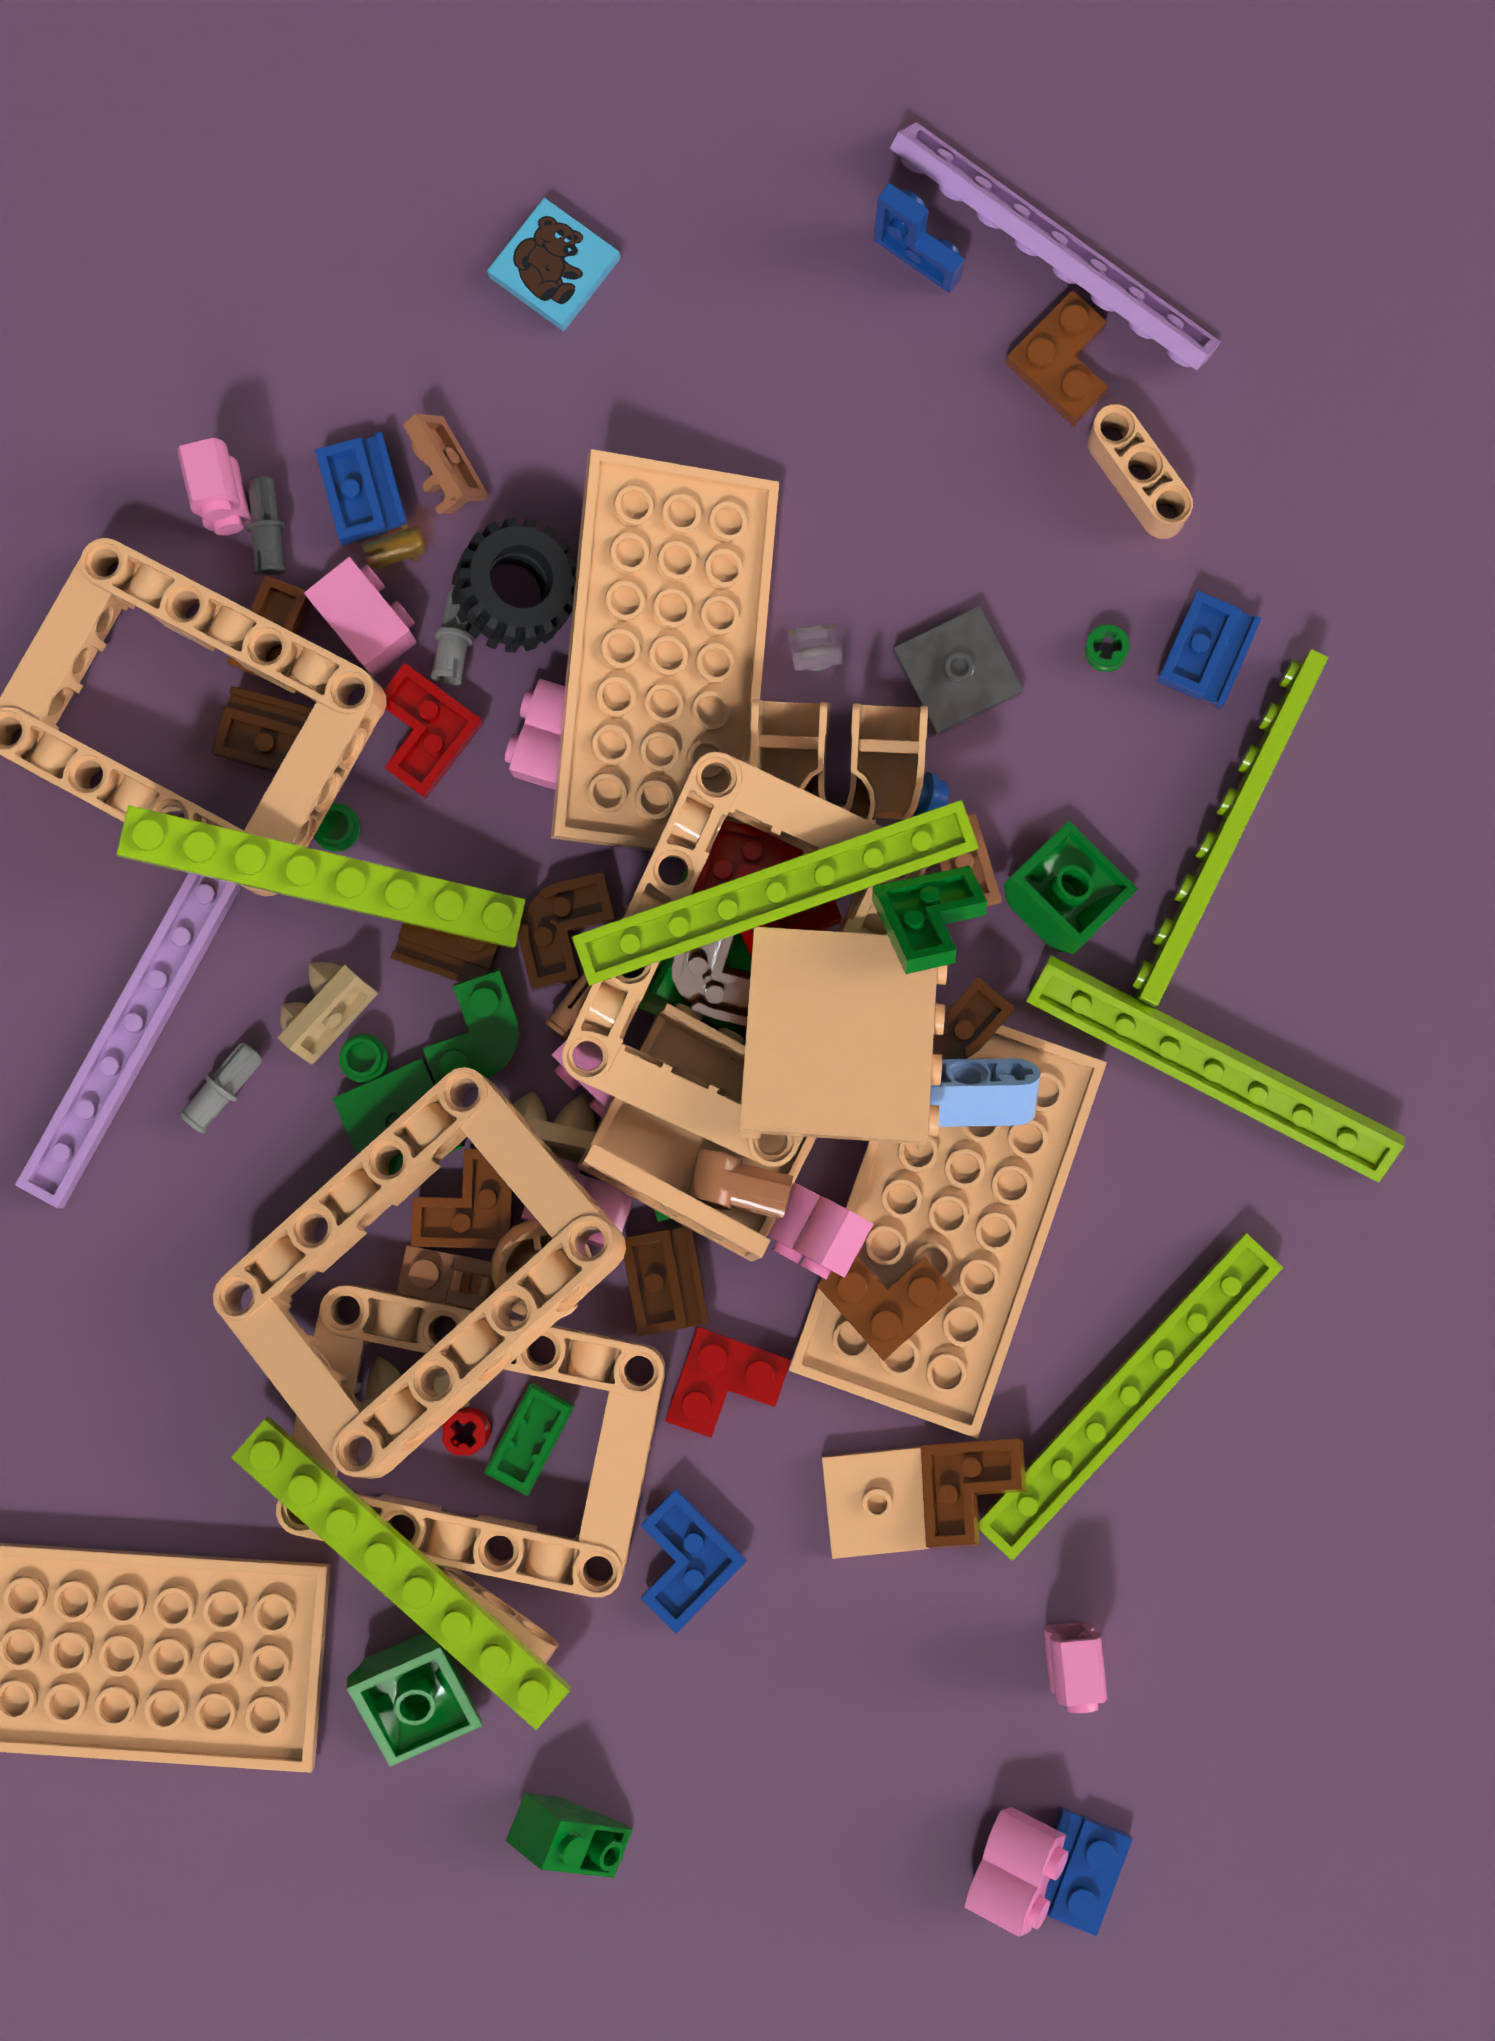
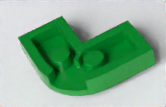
(490, 1033)

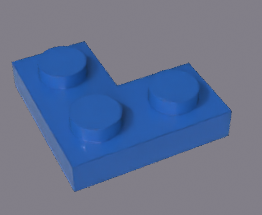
(902, 231)
(701, 1561)

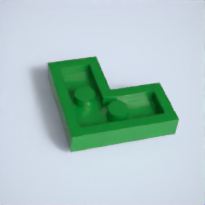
(919, 908)

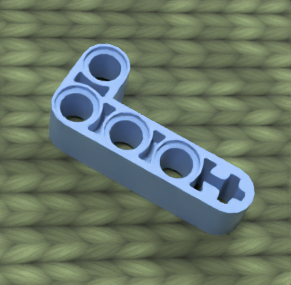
(986, 1092)

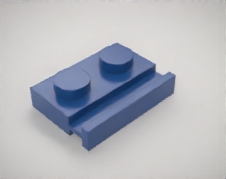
(361, 488)
(1209, 649)
(1090, 1871)

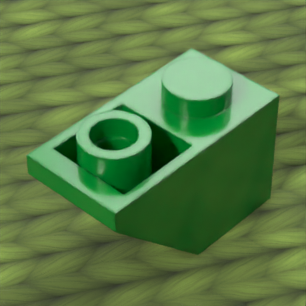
(567, 1837)

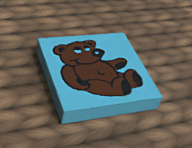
(554, 264)

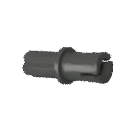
(265, 527)

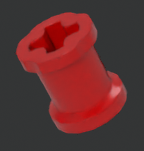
(452, 1429)

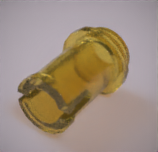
(396, 547)

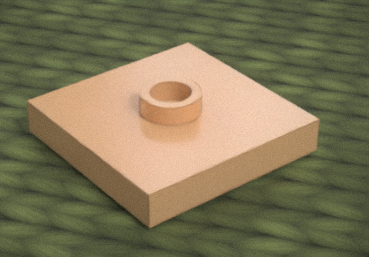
(875, 1502)

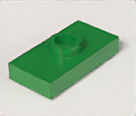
(529, 1439)

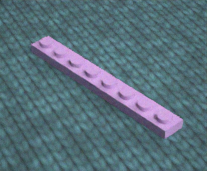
(1043, 237)
(127, 1039)

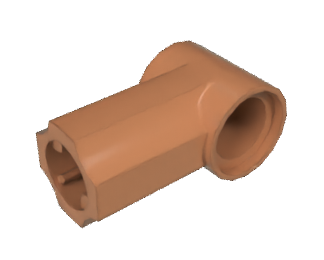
(727, 1183)

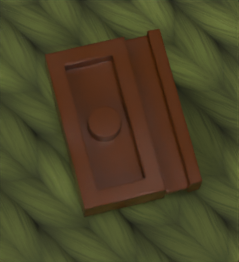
(258, 729)
(444, 953)
(665, 1281)

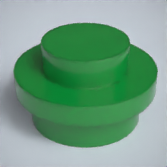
(338, 829)
(363, 1058)

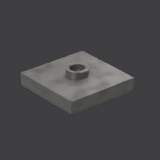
(958, 670)

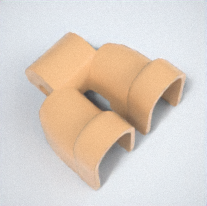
(885, 753)

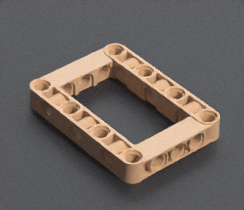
(77, 631)
(611, 1004)
(478, 1344)
(463, 1540)

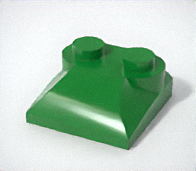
(1067, 890)
(412, 1698)

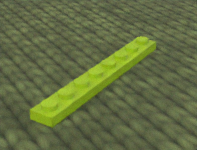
(1236, 811)
(319, 876)
(775, 892)
(1216, 1069)
(1129, 1394)
(402, 1572)

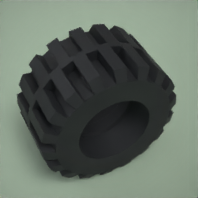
(536, 554)

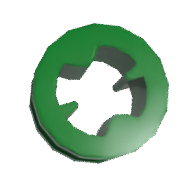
(1118, 657)

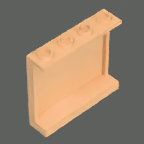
(839, 1039)
(657, 1158)

